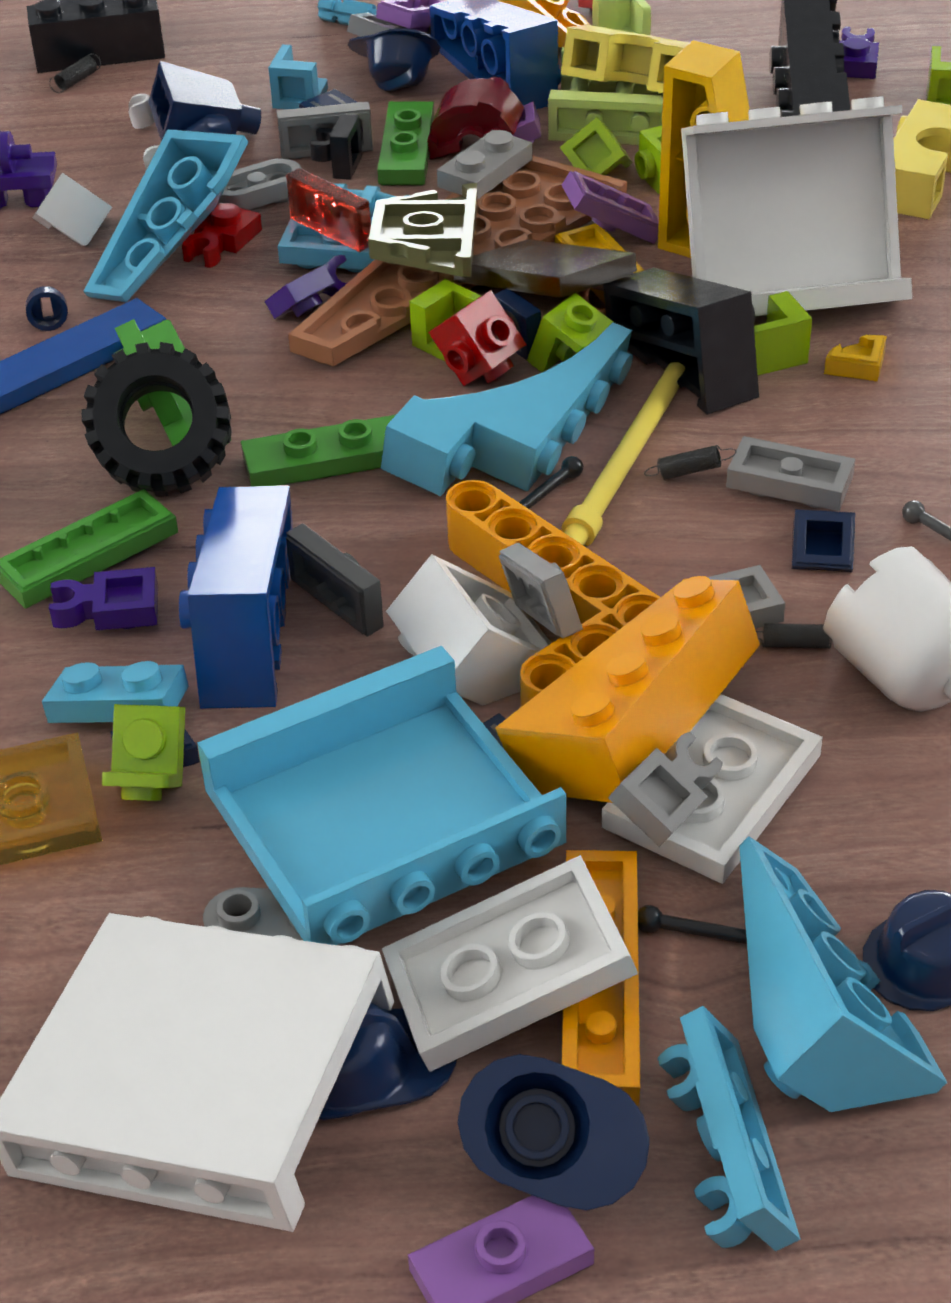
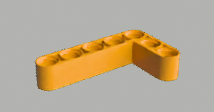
(606, 599)

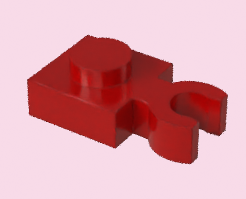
(223, 229)

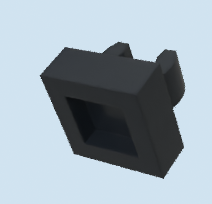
(339, 146)

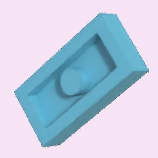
(89, 691)

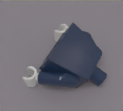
(191, 102)

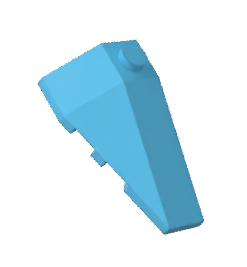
(165, 209)

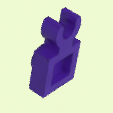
(860, 54)
(114, 600)

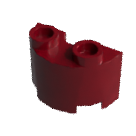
(473, 109)

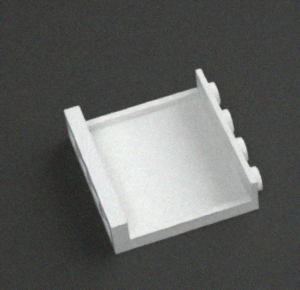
(797, 204)
(188, 1067)

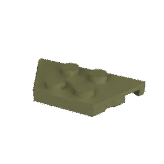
(426, 231)

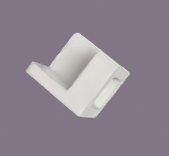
(72, 210)

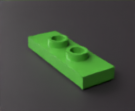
(404, 143)
(315, 452)
(86, 547)

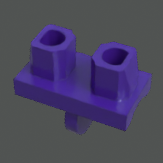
(25, 171)

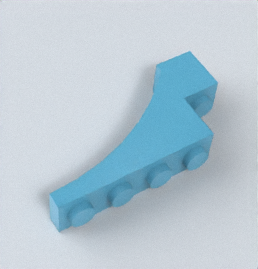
(507, 429)

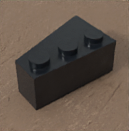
(109, 28)
(694, 324)

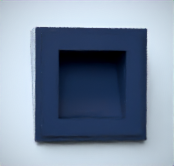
(823, 540)

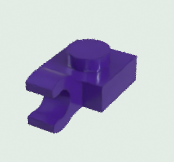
(303, 293)

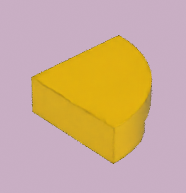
(857, 360)

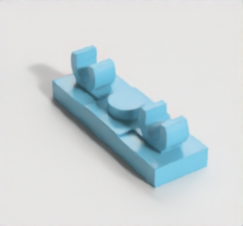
(731, 1133)

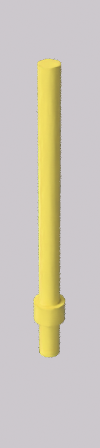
(585, 519)

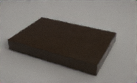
(549, 267)

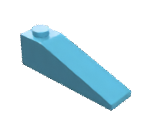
(816, 1002)

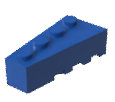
(500, 42)
(239, 596)

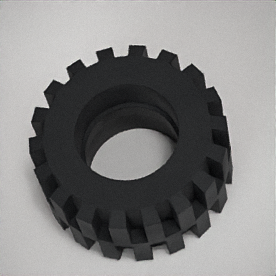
(150, 372)

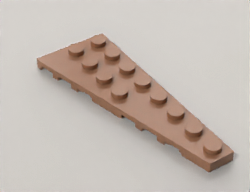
(377, 299)

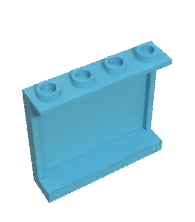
(376, 799)

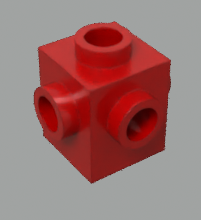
(478, 340)

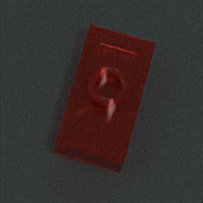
(329, 209)

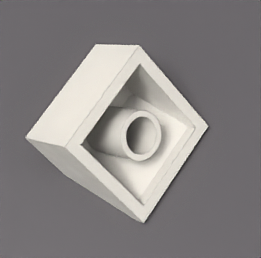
(473, 624)

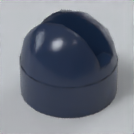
(34, 308)

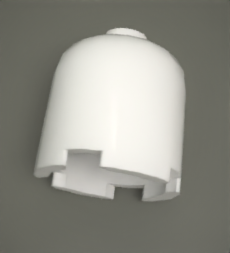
(898, 629)

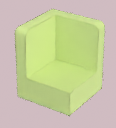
(622, 15)

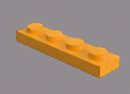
(604, 1029)

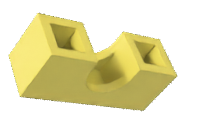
(617, 56)
(922, 157)

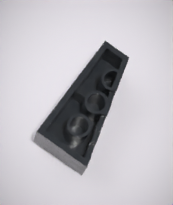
(808, 57)

